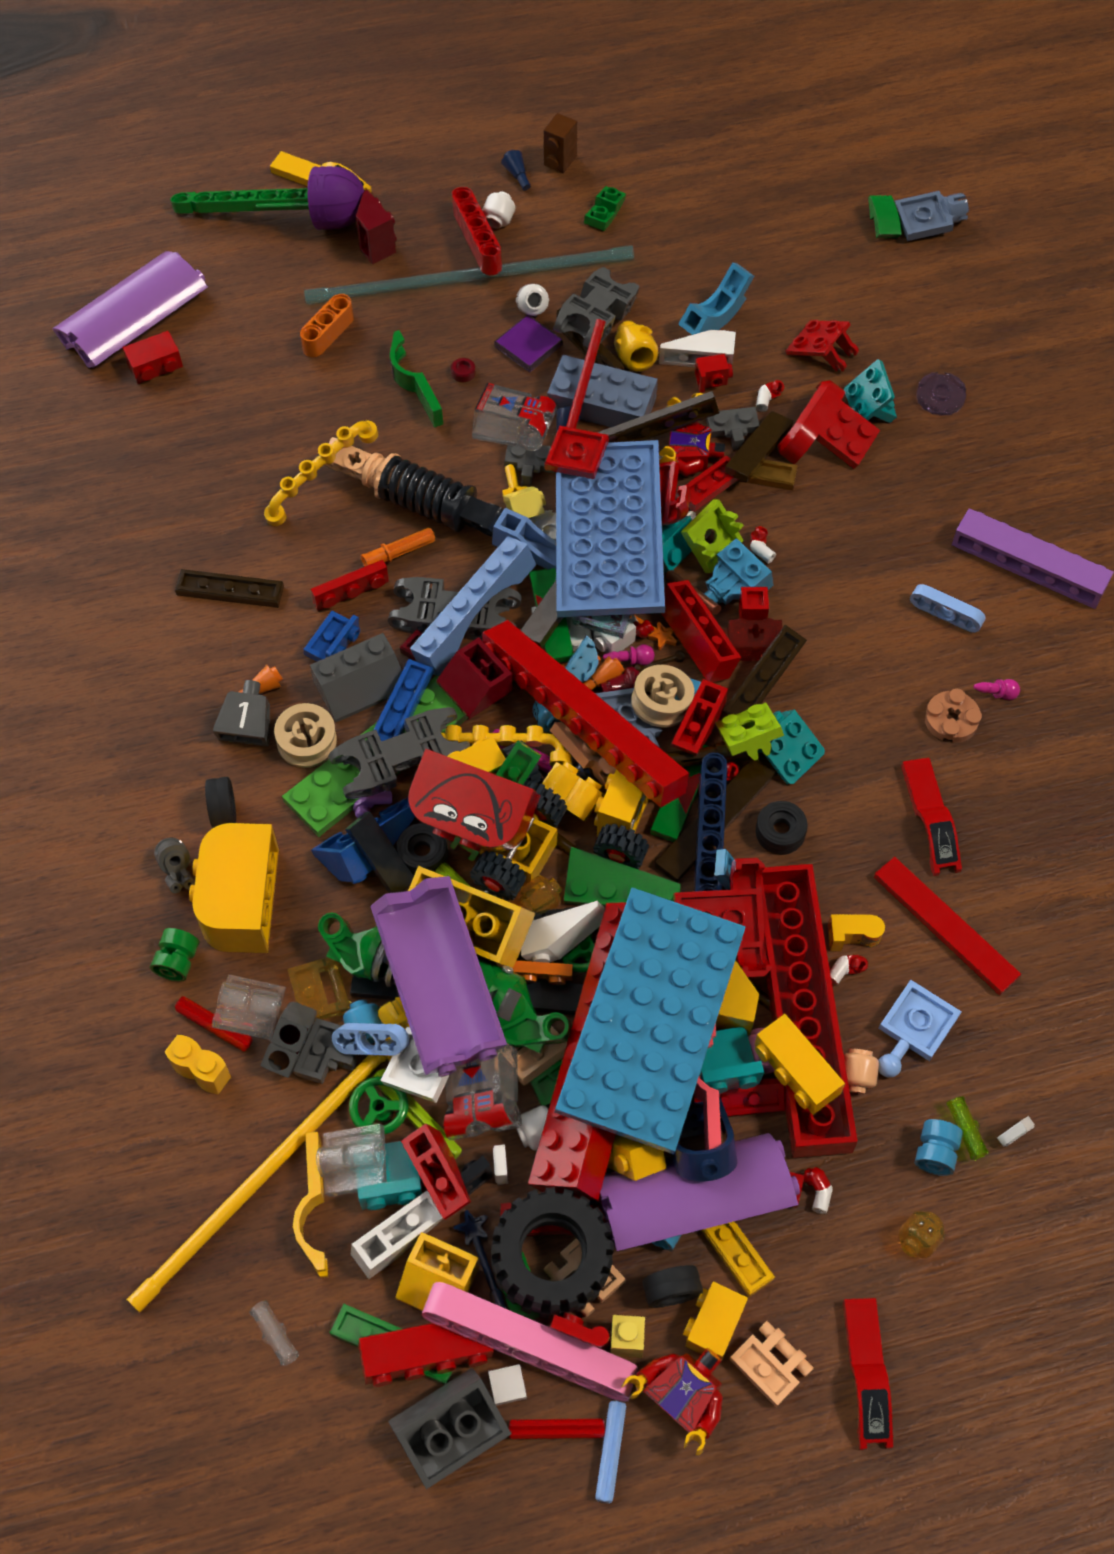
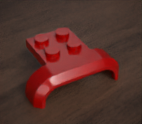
(832, 425)
(672, 509)
(739, 905)

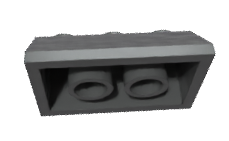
(357, 677)
(449, 1427)

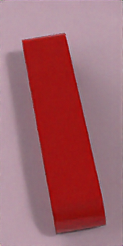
(477, 231)

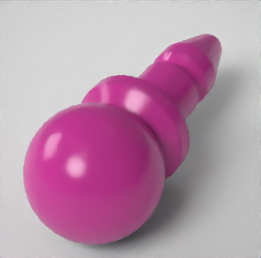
(642, 655)
(1006, 689)

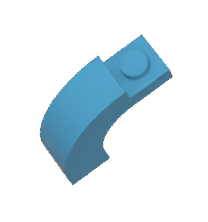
(721, 306)

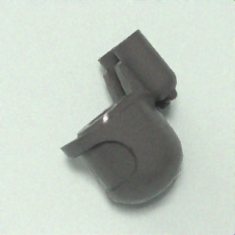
(173, 860)

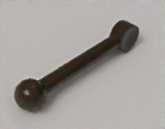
(679, 657)

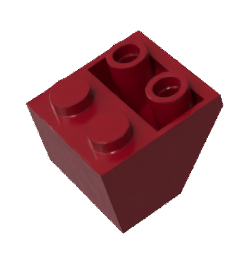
(375, 229)
(475, 678)

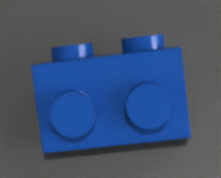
(332, 636)

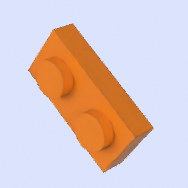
(554, 972)

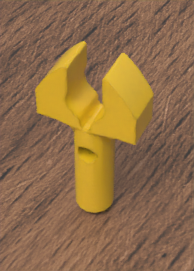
(512, 481)

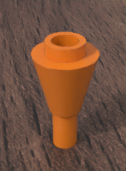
(606, 671)
(268, 678)

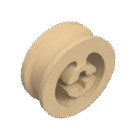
(664, 684)
(317, 726)

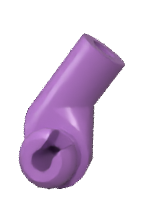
(366, 803)

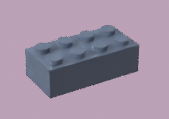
(611, 394)

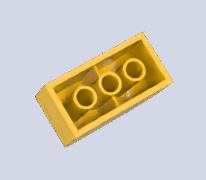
(236, 886)
(492, 923)

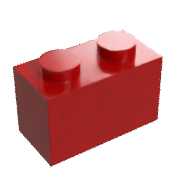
(152, 357)

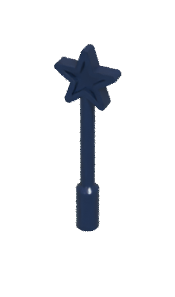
(473, 1232)

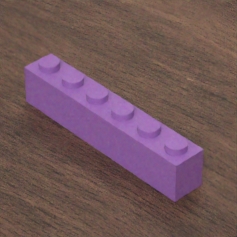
(1032, 558)

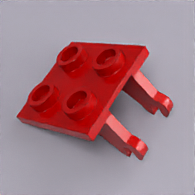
(818, 340)

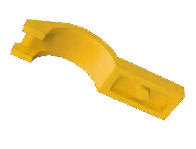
(299, 169)
(308, 1203)

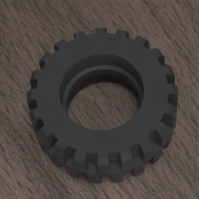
(556, 1210)

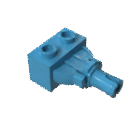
(736, 569)

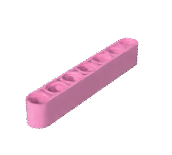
(529, 1341)

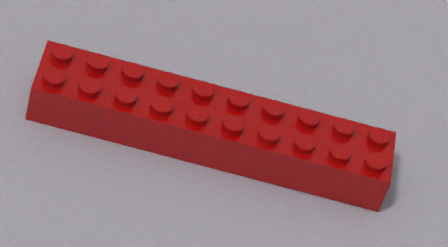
(804, 992)
(571, 1151)

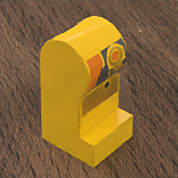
(854, 930)

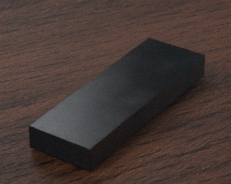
(380, 853)

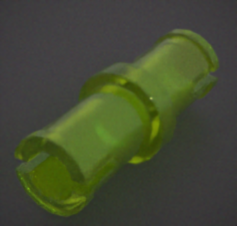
(969, 1126)

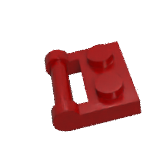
(572, 1326)

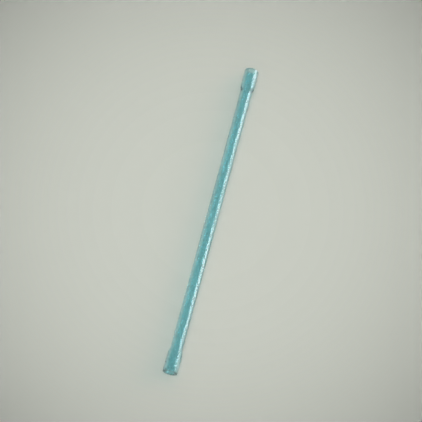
(614, 254)

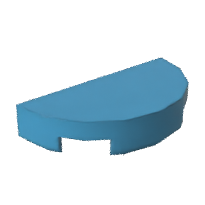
(584, 660)

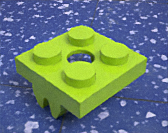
(725, 529)
(762, 729)

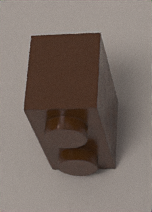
(560, 143)

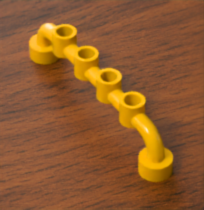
(308, 469)
(508, 736)

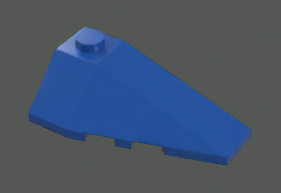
(343, 857)

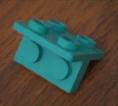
(872, 393)

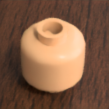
(861, 1070)

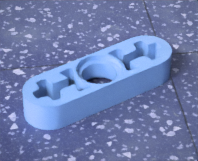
(960, 613)
(379, 1032)

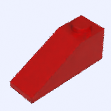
(700, 717)
(437, 1169)

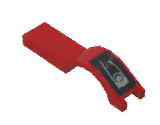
(935, 816)
(869, 1372)

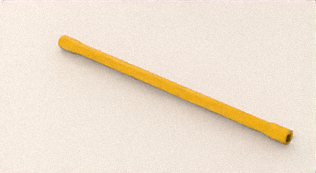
(152, 1286)

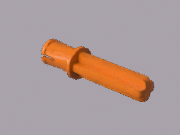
(399, 547)

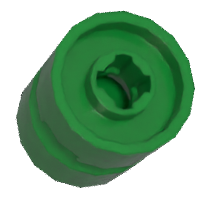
(173, 958)

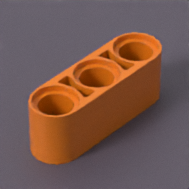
(326, 325)

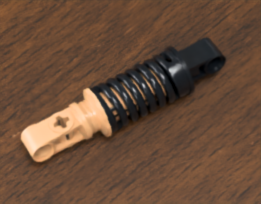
(418, 489)

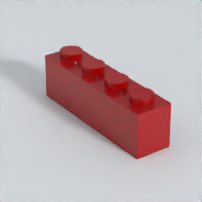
(699, 632)
(417, 1350)

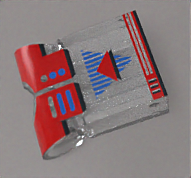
(512, 417)
(483, 1096)

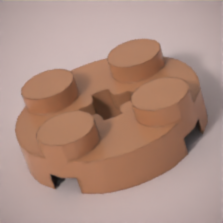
(952, 702)

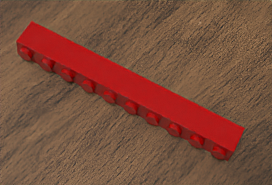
(588, 715)

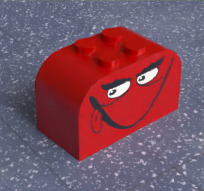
(471, 803)

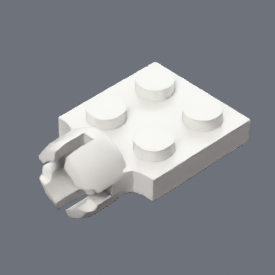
(407, 1074)

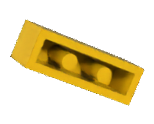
(798, 1064)

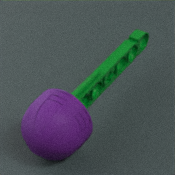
(330, 197)

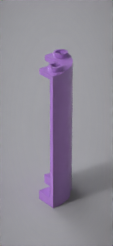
(130, 307)
(438, 976)
(672, 1206)

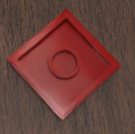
(576, 452)

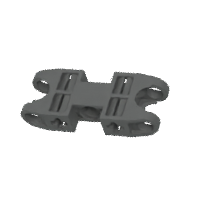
(599, 299)
(429, 603)
(382, 759)

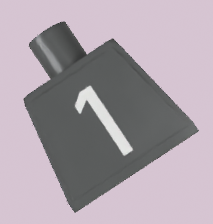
(244, 717)

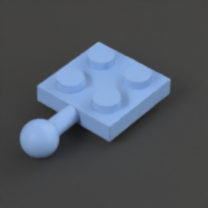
(917, 1022)

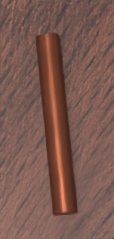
(713, 607)

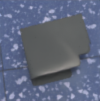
(302, 1018)

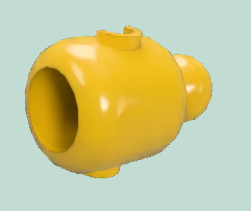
(635, 346)

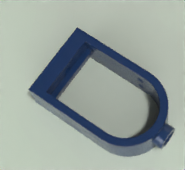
(706, 1164)

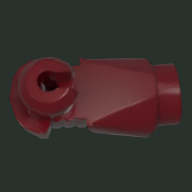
(621, 682)

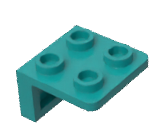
(674, 544)
(795, 750)
(731, 1062)
(402, 1182)

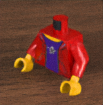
(691, 447)
(684, 1391)

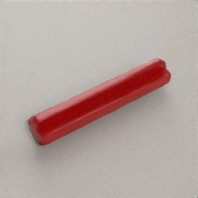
(204, 1018)
(556, 1428)

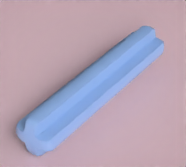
(610, 1452)

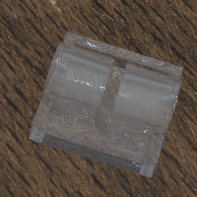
(248, 1006)
(352, 1159)

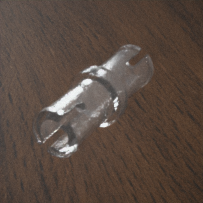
(274, 1333)

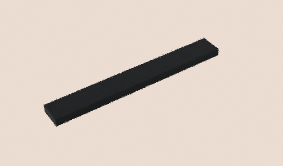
(544, 996)

